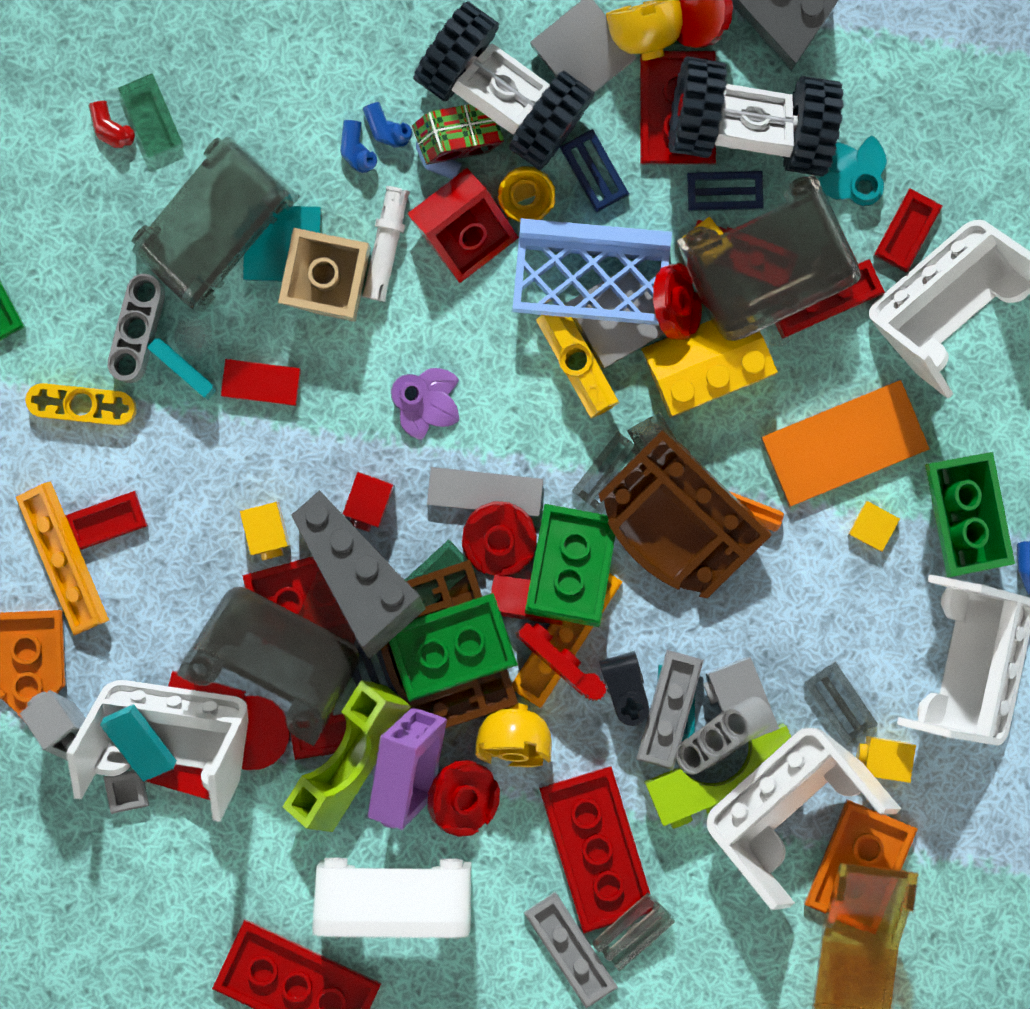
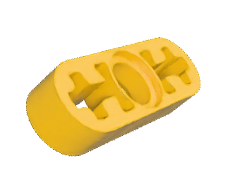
(54, 390)

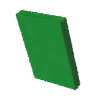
(571, 566)
(452, 647)

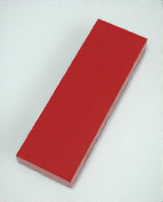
(864, 290)

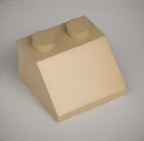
(324, 274)

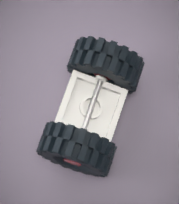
(501, 86)
(792, 126)

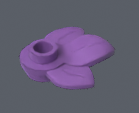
(431, 403)

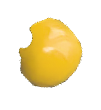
(522, 184)

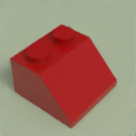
(463, 225)

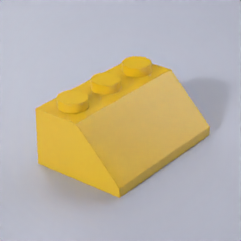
(706, 367)

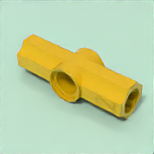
(587, 382)

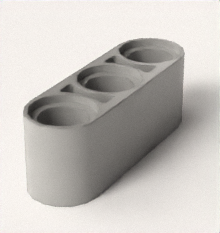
(132, 310)
(723, 735)

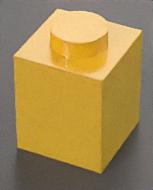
(265, 530)
(887, 758)

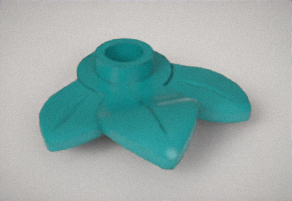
(852, 167)

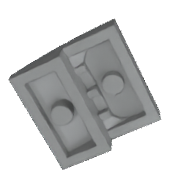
(582, 46)
(612, 339)

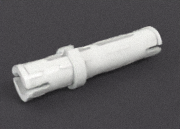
(386, 242)

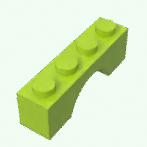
(327, 792)
(680, 796)

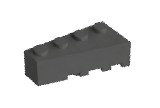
(786, 24)
(362, 581)

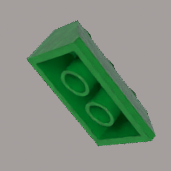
(969, 514)

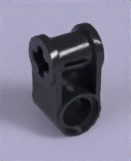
(625, 681)

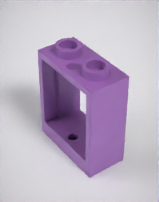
(406, 767)

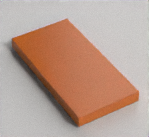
(845, 443)

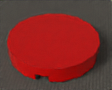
(704, 21)
(675, 302)
(499, 538)
(266, 733)
(463, 798)

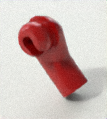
(108, 130)

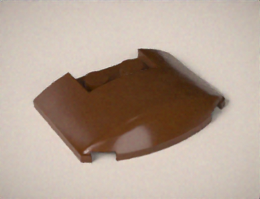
(680, 518)
(471, 698)

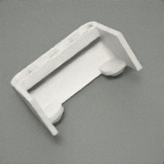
(947, 292)
(980, 666)
(194, 726)
(774, 791)
(392, 900)

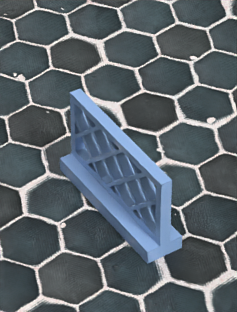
(587, 241)

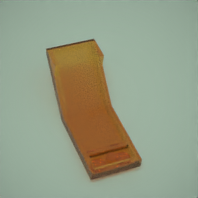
(863, 937)

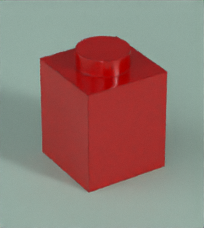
(367, 501)

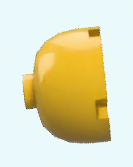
(646, 27)
(514, 736)

